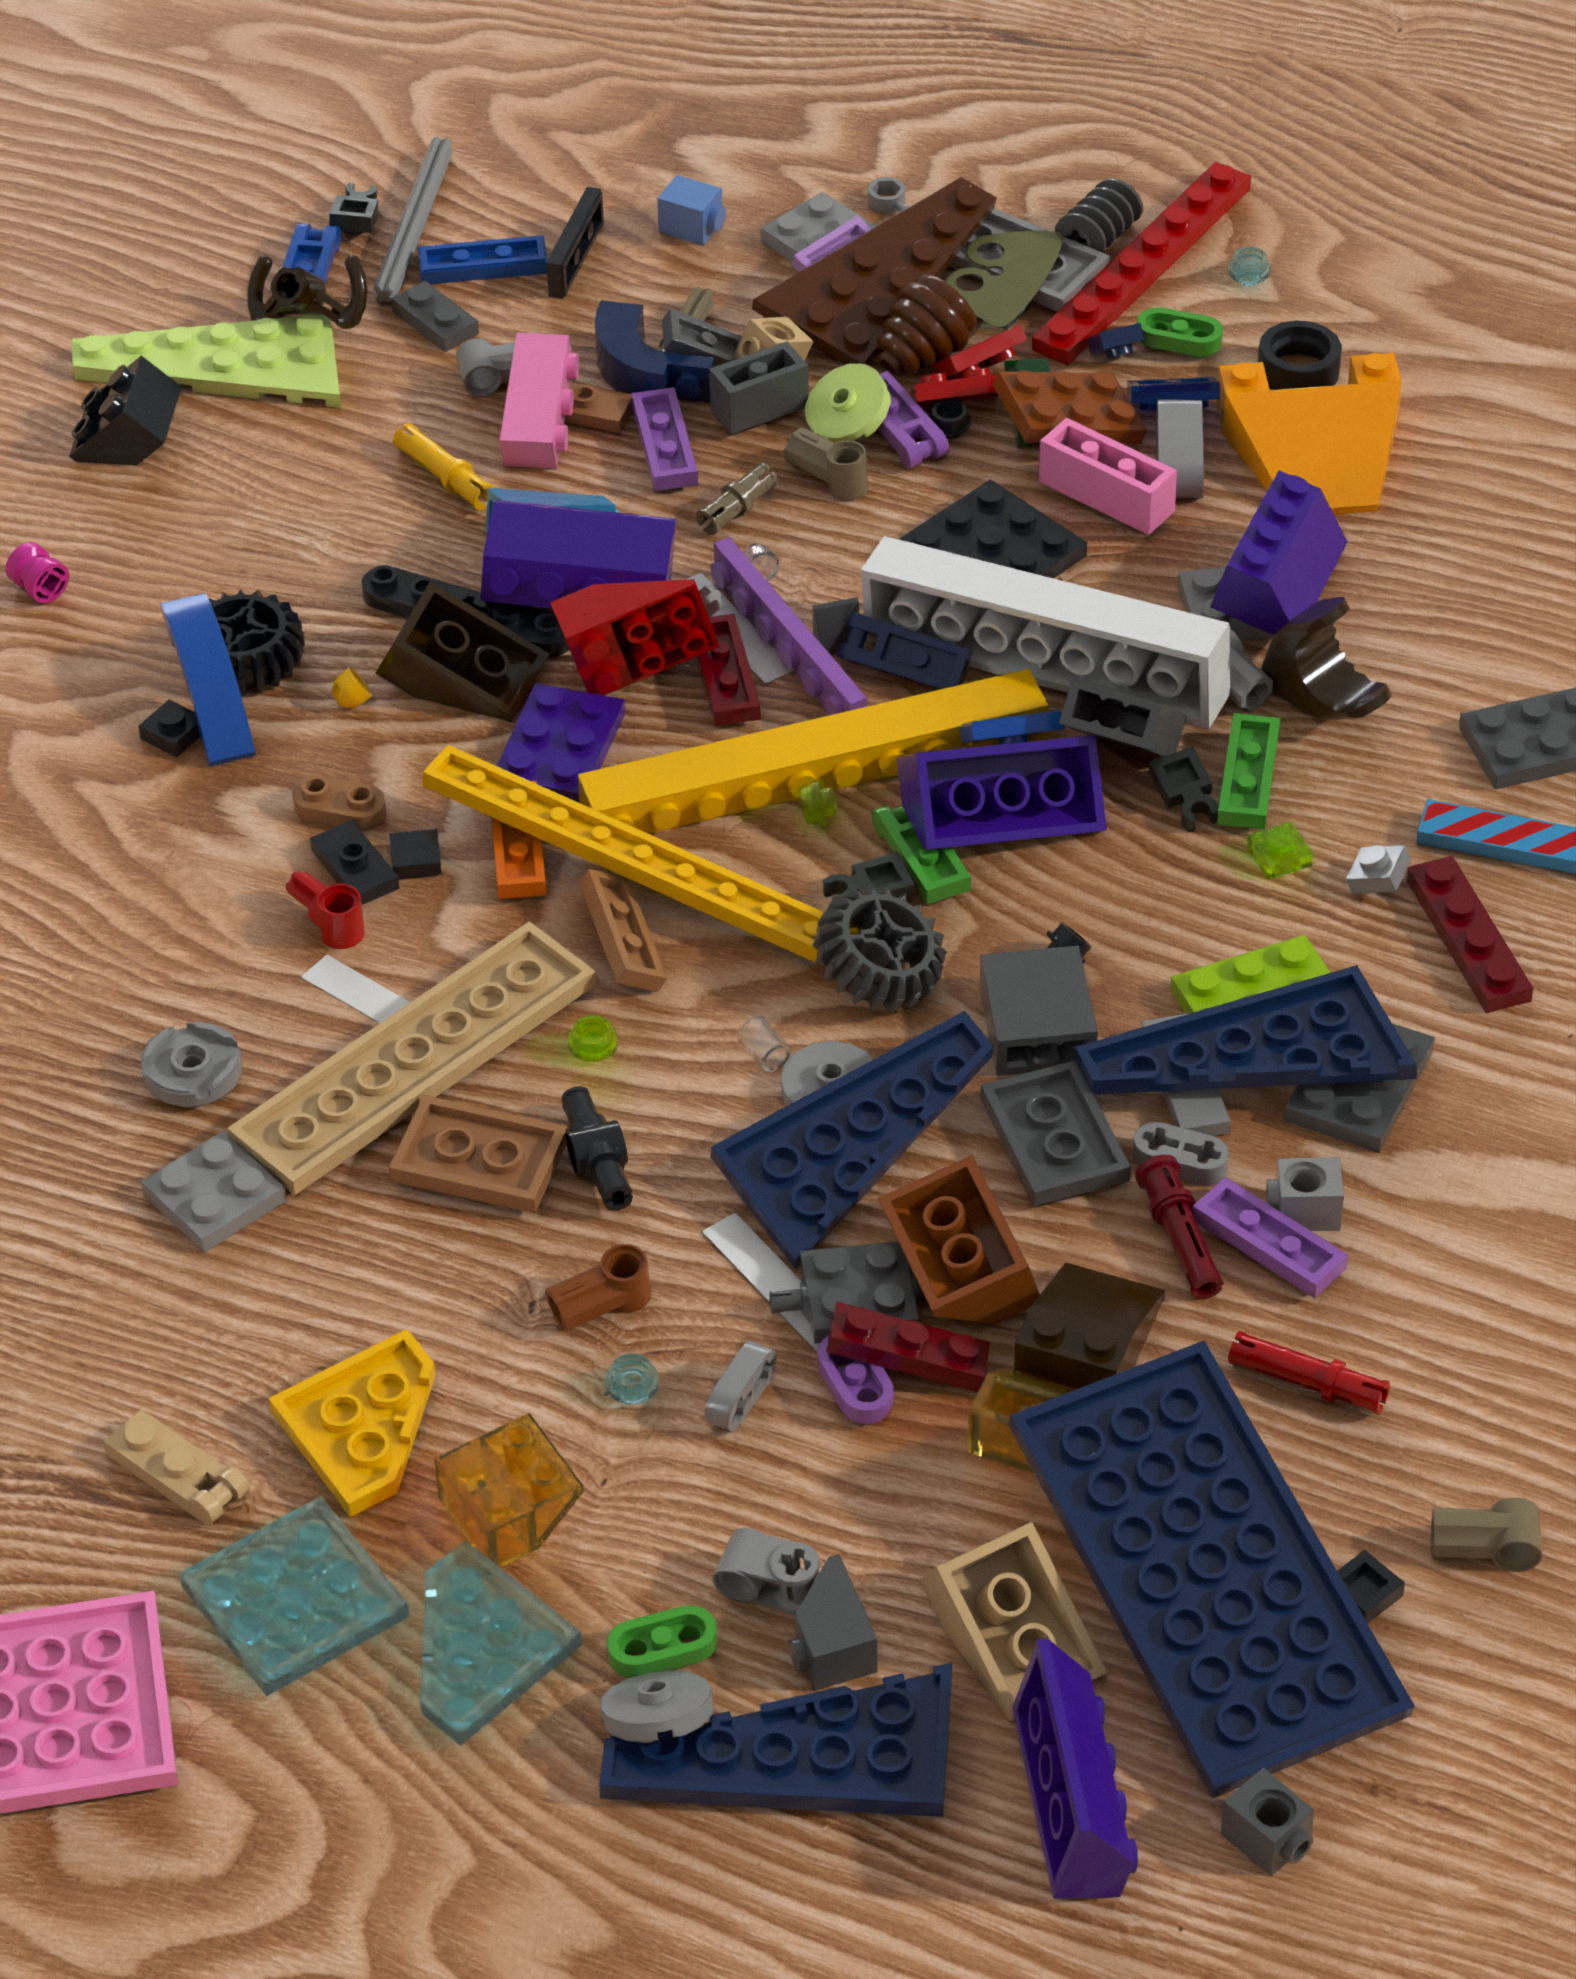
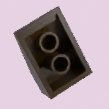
(461, 658)
(1086, 1327)

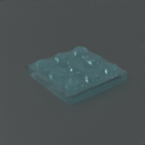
(294, 1595)

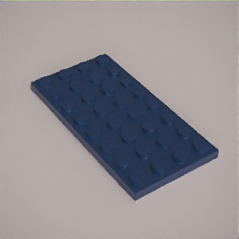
(1210, 1568)

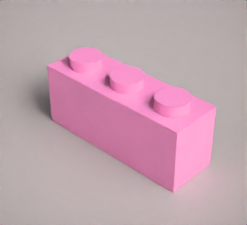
(538, 400)
(1107, 476)

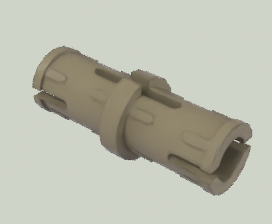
(736, 498)

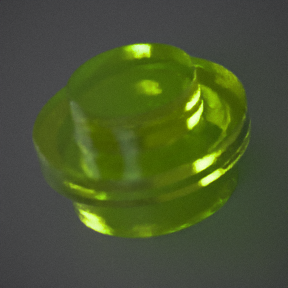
(818, 803)
(593, 1039)

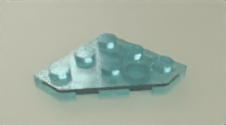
(483, 1642)

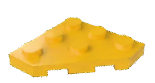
(360, 1419)

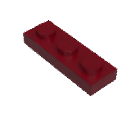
(728, 676)
(908, 1346)

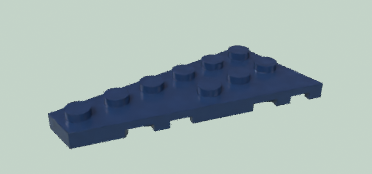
(831, 1147)
(813, 1751)

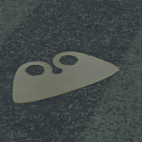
(1025, 267)

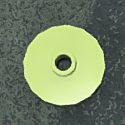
(848, 403)

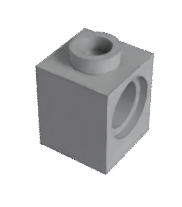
(1308, 1192)

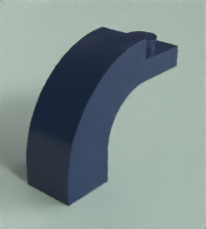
(636, 367)

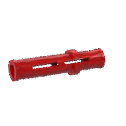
(1329, 1379)

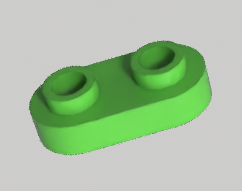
(1180, 332)
(660, 1641)

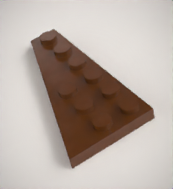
(850, 291)

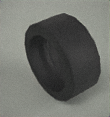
(1300, 338)

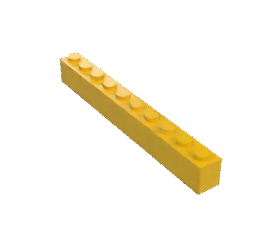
(777, 762)

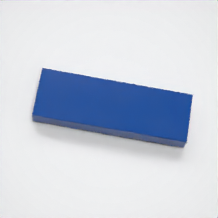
(482, 259)

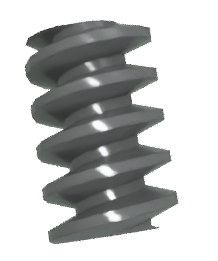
(1102, 215)

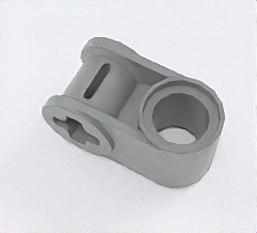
(763, 1567)

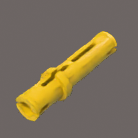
(454, 473)

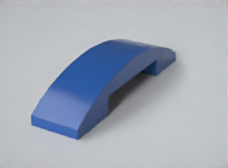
(209, 679)

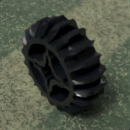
(260, 637)

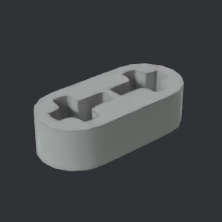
(1187, 1147)
(740, 1386)

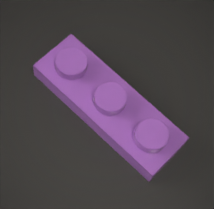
(664, 439)
(1270, 1237)

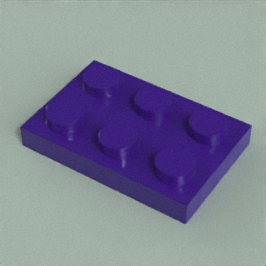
(562, 737)

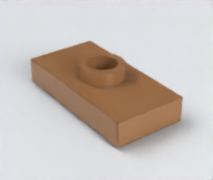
(599, 408)

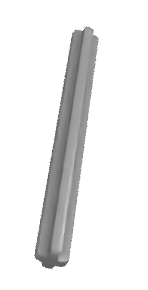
(413, 220)

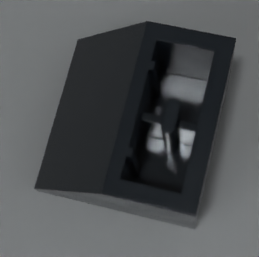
(126, 416)

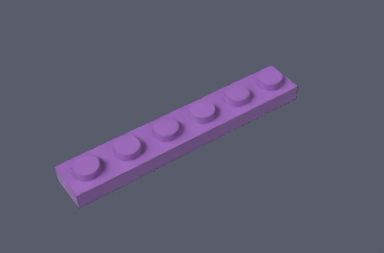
(784, 630)

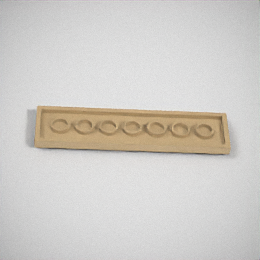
(412, 1055)

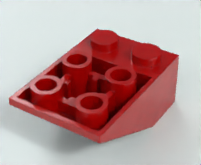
(633, 630)

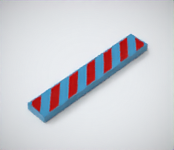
(1498, 836)

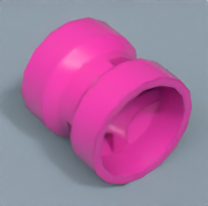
(37, 572)

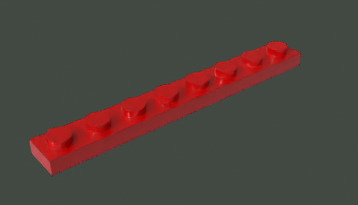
(1141, 263)

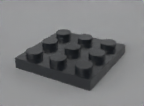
(1003, 531)

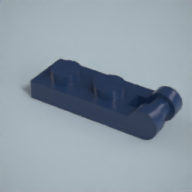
(905, 653)

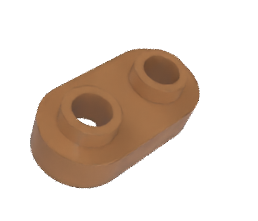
(338, 801)

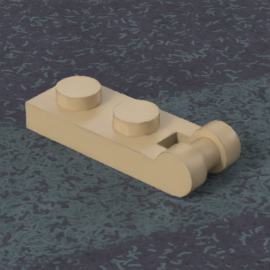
(175, 1467)

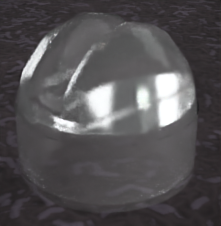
(763, 559)

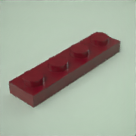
(1469, 934)

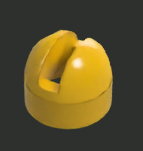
(350, 689)

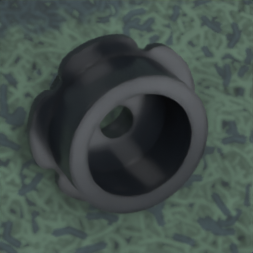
(951, 417)
(1066, 936)

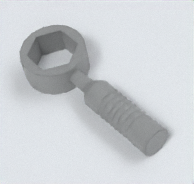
(887, 204)

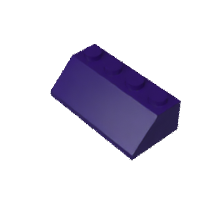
(553, 551)
(1281, 556)
(1003, 792)
(1072, 1778)

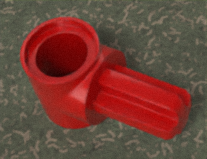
(332, 908)

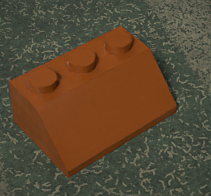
(960, 1245)

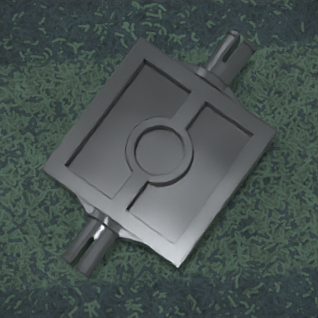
(854, 1275)

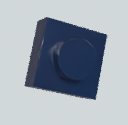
(1116, 341)

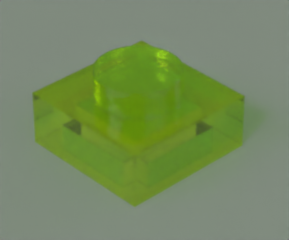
(1279, 850)

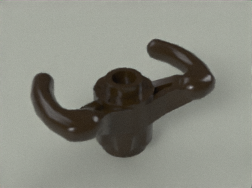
(305, 293)

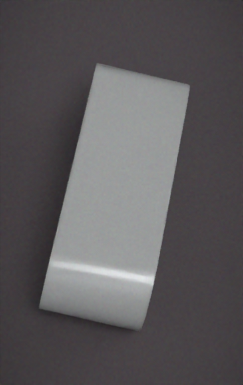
(1181, 443)

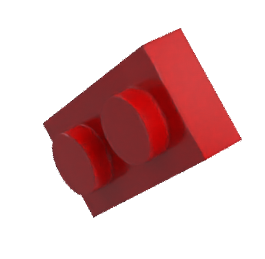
(995, 348)
(935, 387)

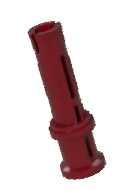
(1172, 1208)

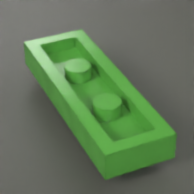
(1248, 771)

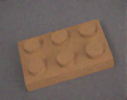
(478, 1154)

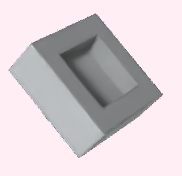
(1378, 869)

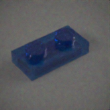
(1195, 388)

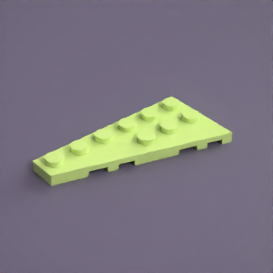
(226, 358)

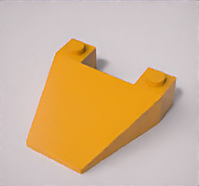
(1323, 434)

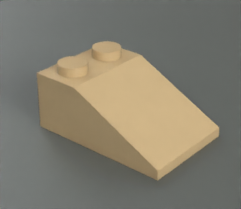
(998, 1606)

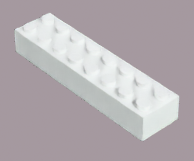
(1051, 627)

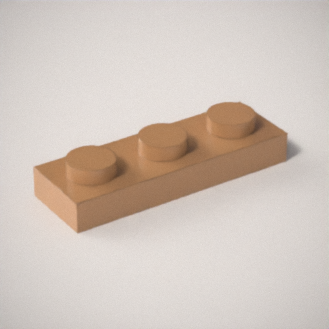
(622, 930)

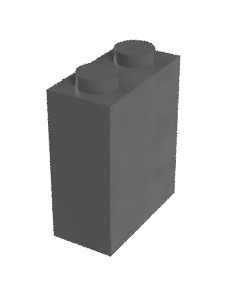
(1122, 718)
(1036, 1007)

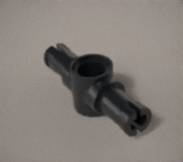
(596, 1148)

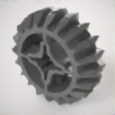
(872, 959)

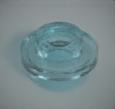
(1249, 266)
(632, 1379)

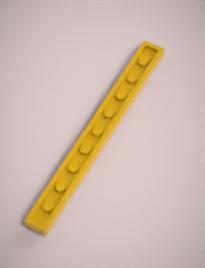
(625, 850)

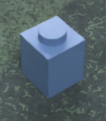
(690, 210)

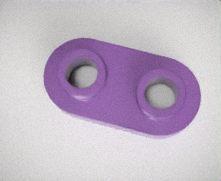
(859, 1388)

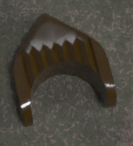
(1314, 672)

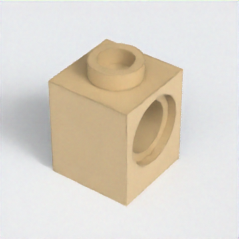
(768, 332)

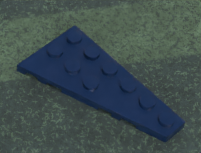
(1281, 1037)

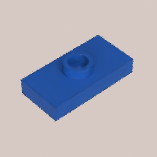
(1011, 729)

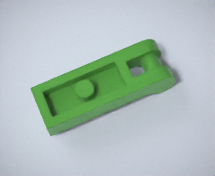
(934, 871)

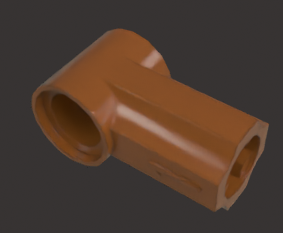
(615, 1284)

